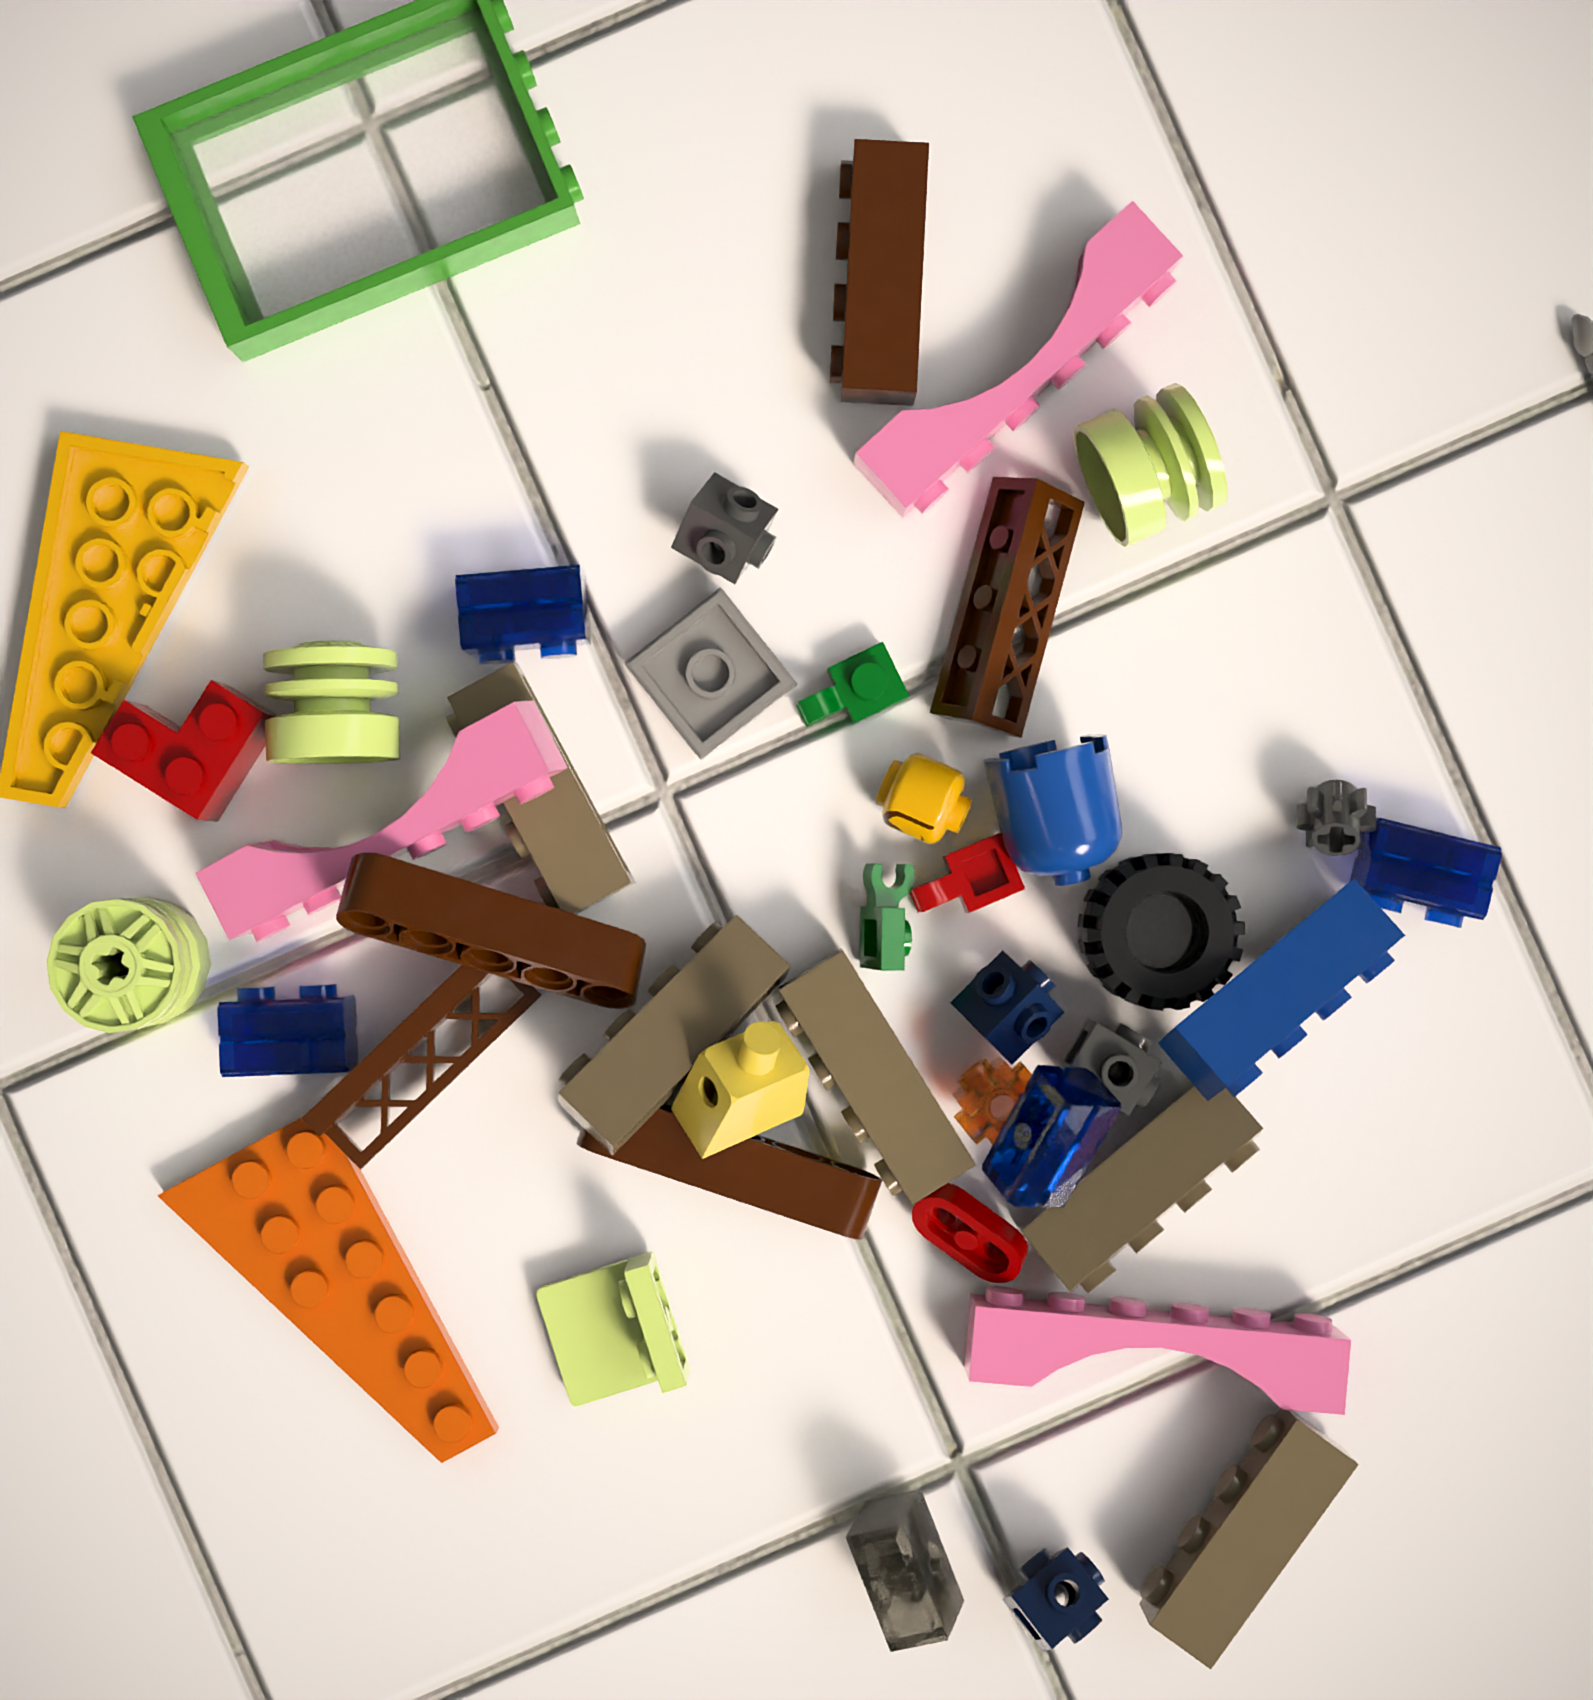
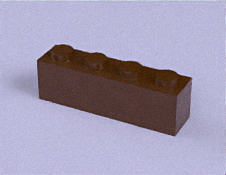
(882, 272)

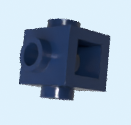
(1009, 1005)
(1035, 1601)

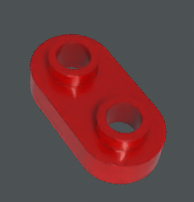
(971, 1234)

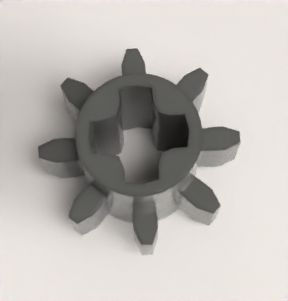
(1336, 817)

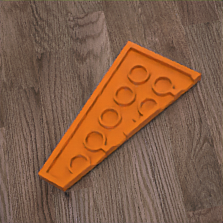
(324, 1254)

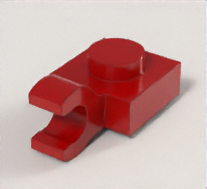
(976, 875)

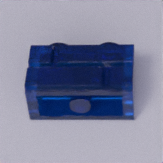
(523, 612)
(1427, 871)
(287, 1033)
(1050, 1136)

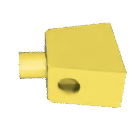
(742, 1088)

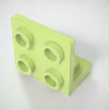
(614, 1330)

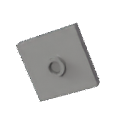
(711, 674)

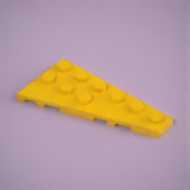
(108, 571)

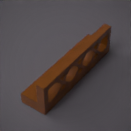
(999, 601)
(396, 1050)

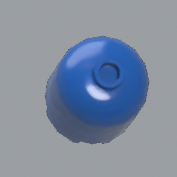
(1057, 807)

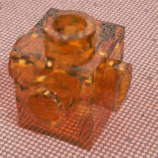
(979, 1088)

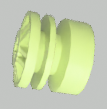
(1161, 460)
(331, 704)
(158, 945)

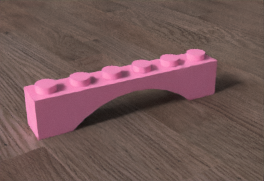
(923, 447)
(488, 764)
(1026, 1340)

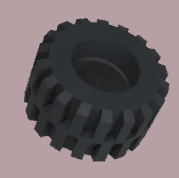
(1212, 939)

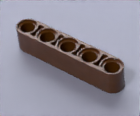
(491, 931)
(754, 1173)

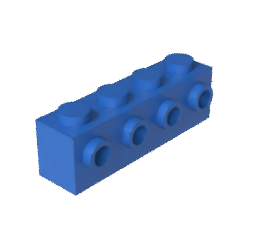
(1281, 990)

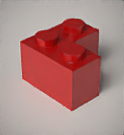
(194, 763)

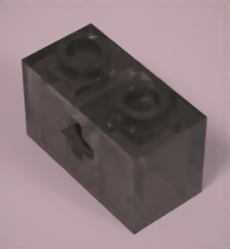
(905, 1570)

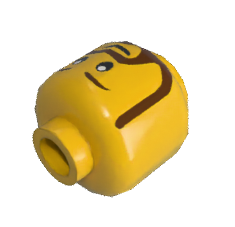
(923, 798)

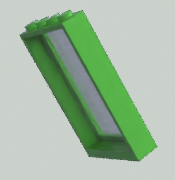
(359, 170)

